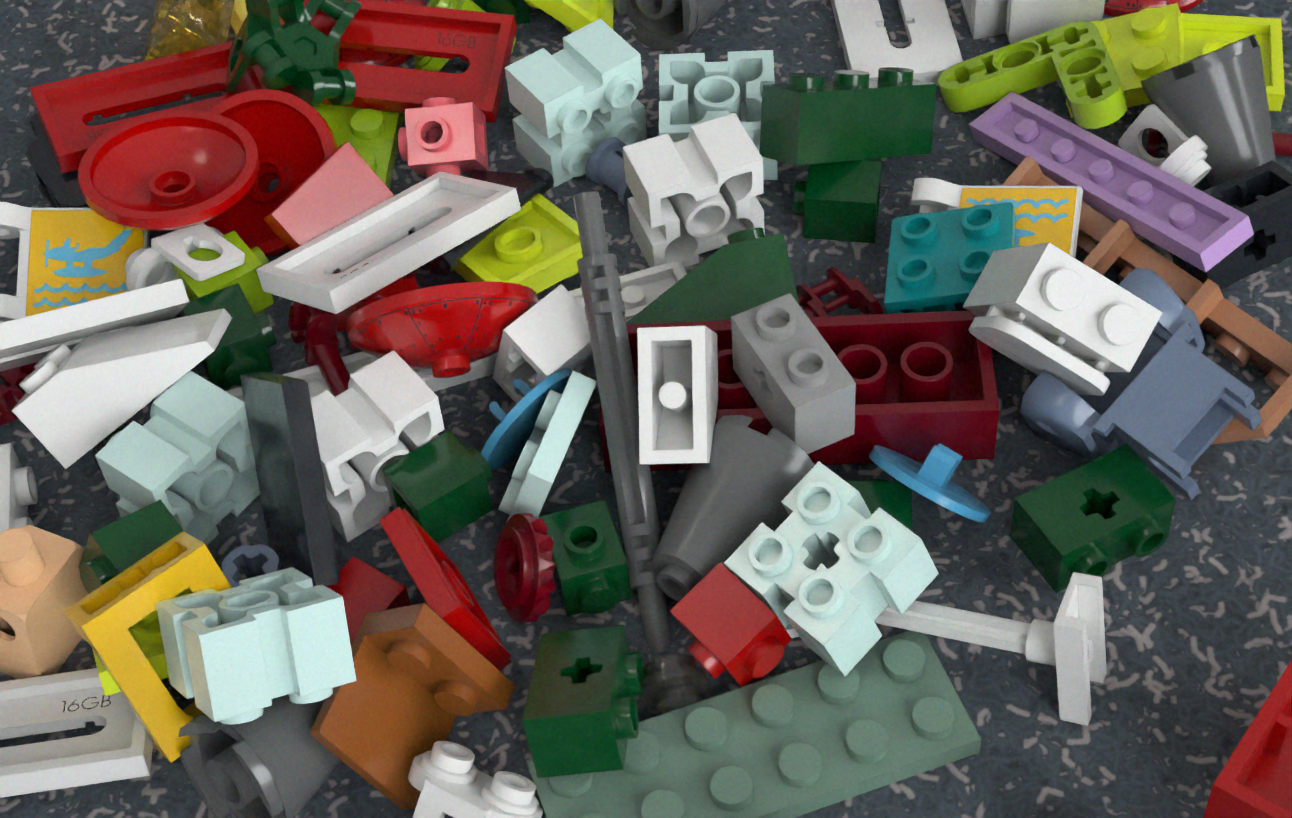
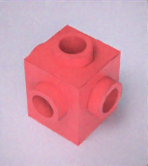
(444, 137)

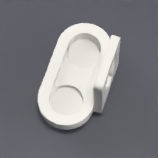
(1186, 154)
(153, 264)
(456, 787)

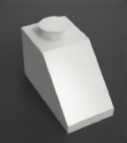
(677, 394)

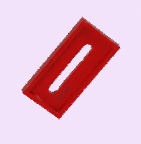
(428, 31)
(71, 103)

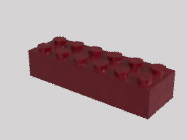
(914, 377)

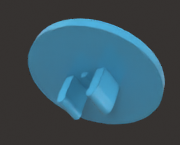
(517, 425)
(932, 479)

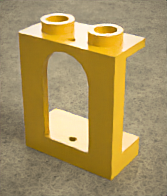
(126, 599)

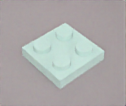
(547, 447)

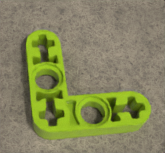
(1065, 54)

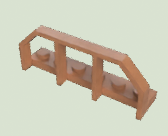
(1237, 333)

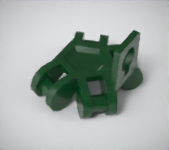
(294, 51)

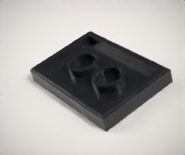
(290, 474)

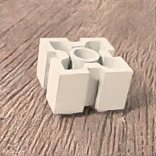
(693, 190)
(365, 430)

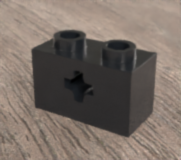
(1267, 200)

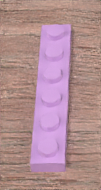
(1115, 181)

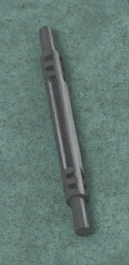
(620, 412)

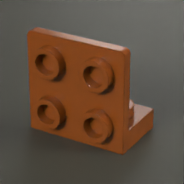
(405, 697)

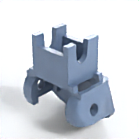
(1162, 408)

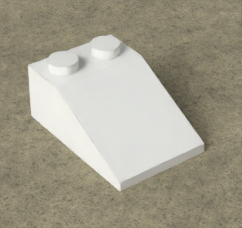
(109, 377)

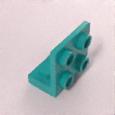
(942, 255)

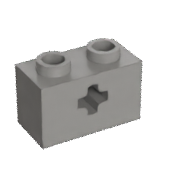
(793, 374)

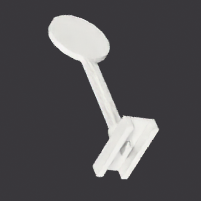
(1070, 643)

